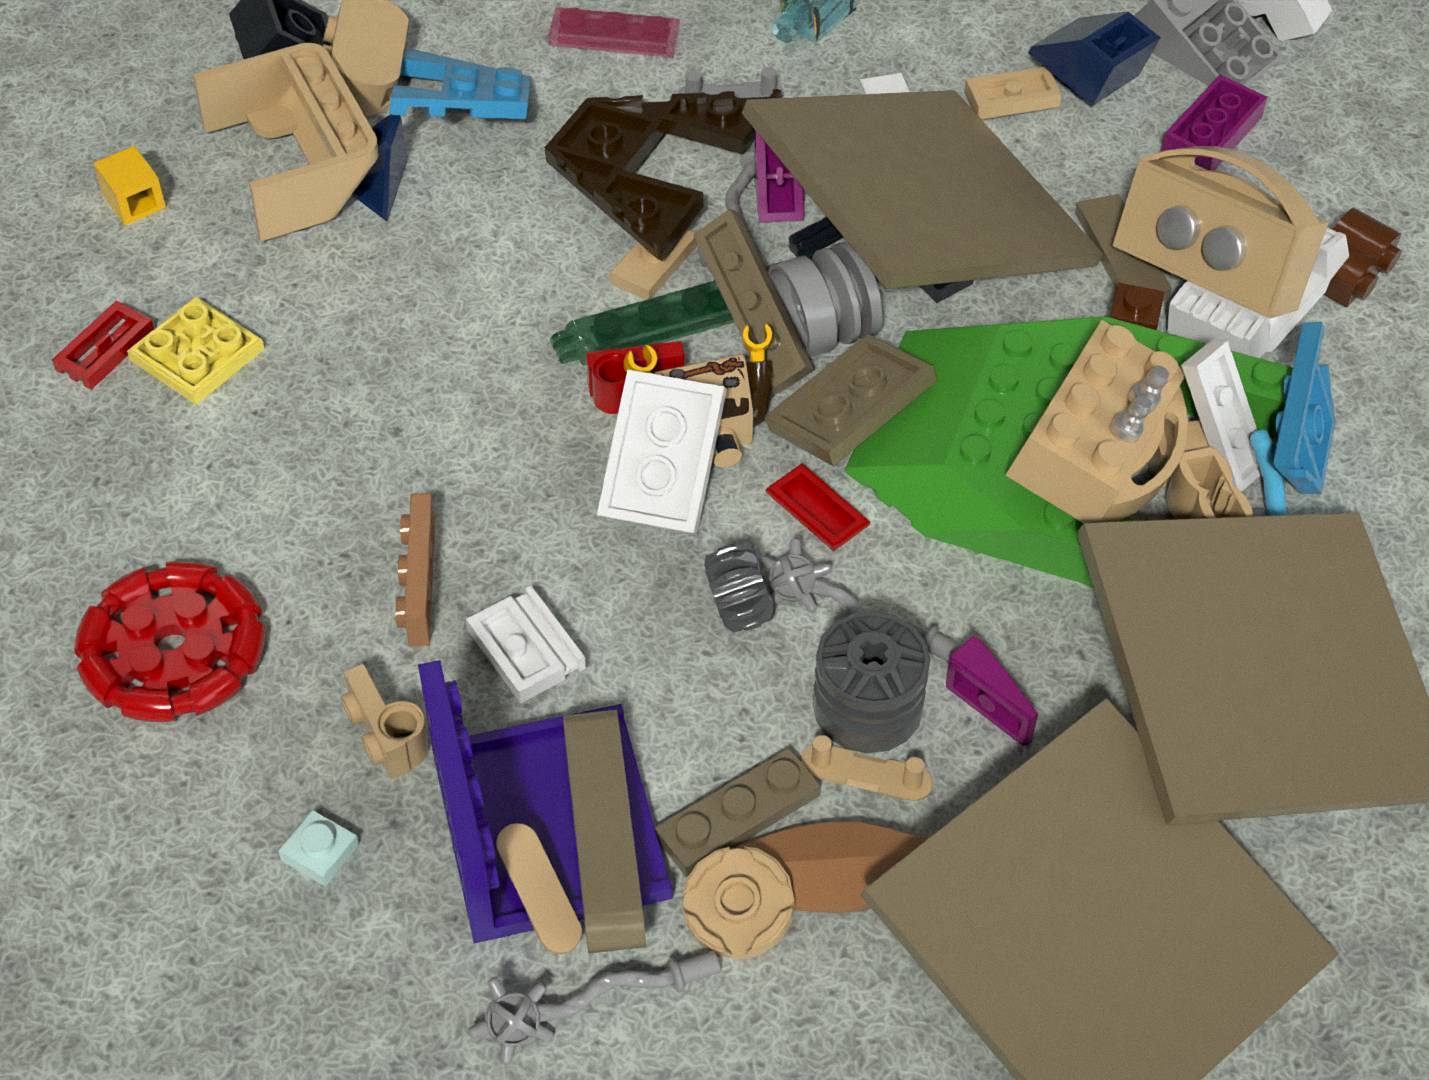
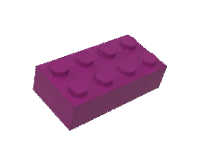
(1217, 119)

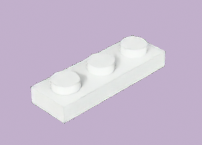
(1223, 409)

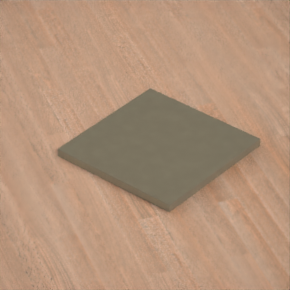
(921, 187)
(1262, 664)
(1093, 928)

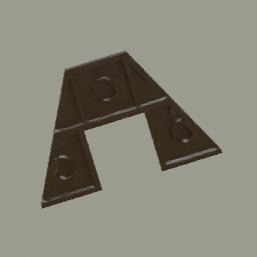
(613, 136)

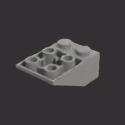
(1210, 39)

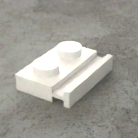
(525, 644)

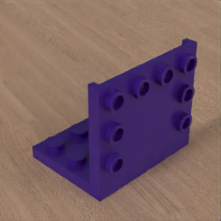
(520, 779)

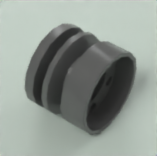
(870, 681)

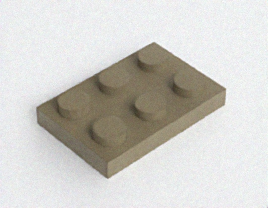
(850, 399)

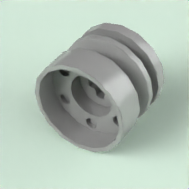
(829, 297)

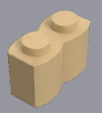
(1204, 488)

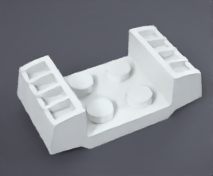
(1208, 316)

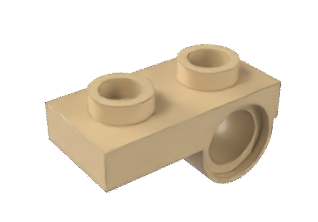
(384, 724)

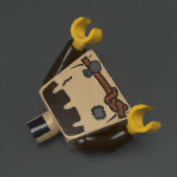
(746, 396)

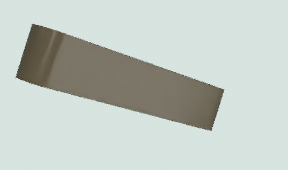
(603, 832)

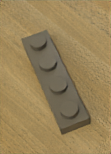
(752, 296)

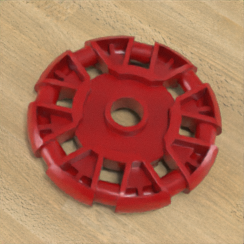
(151, 620)

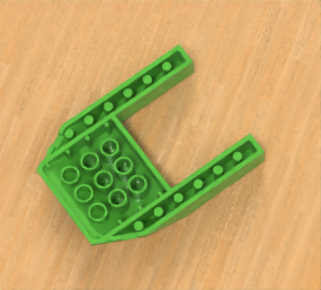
(955, 442)

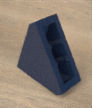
(383, 179)

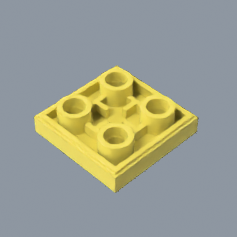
(196, 350)

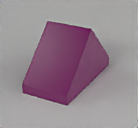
(776, 189)

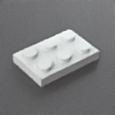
(662, 452)

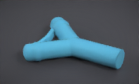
(1272, 478)

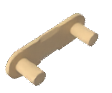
(886, 777)
(538, 888)

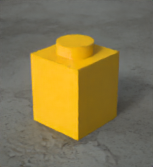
(129, 185)

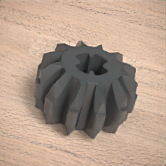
(739, 587)

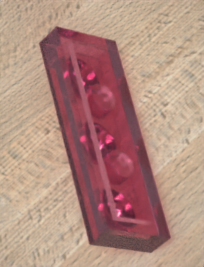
(614, 32)

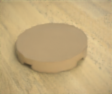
(738, 902)

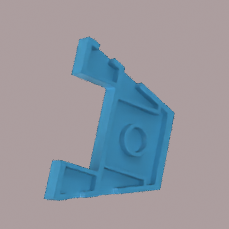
(465, 86)

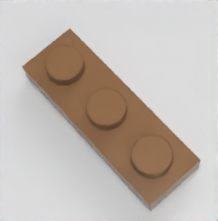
(416, 570)

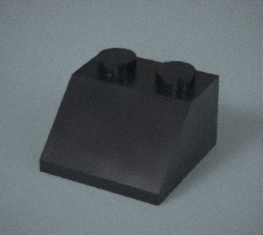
(275, 25)

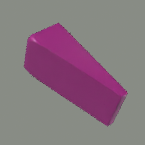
(988, 689)

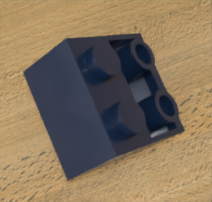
(1097, 53)

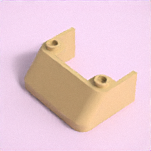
(301, 95)

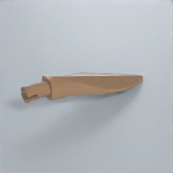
(835, 861)

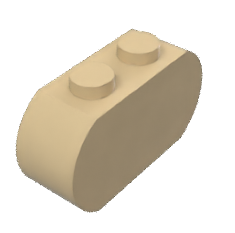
(368, 49)

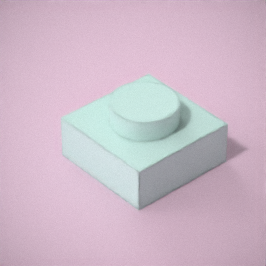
(318, 848)

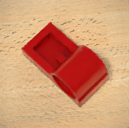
(607, 371)

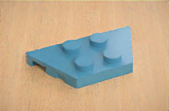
(1308, 417)

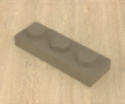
(738, 810)

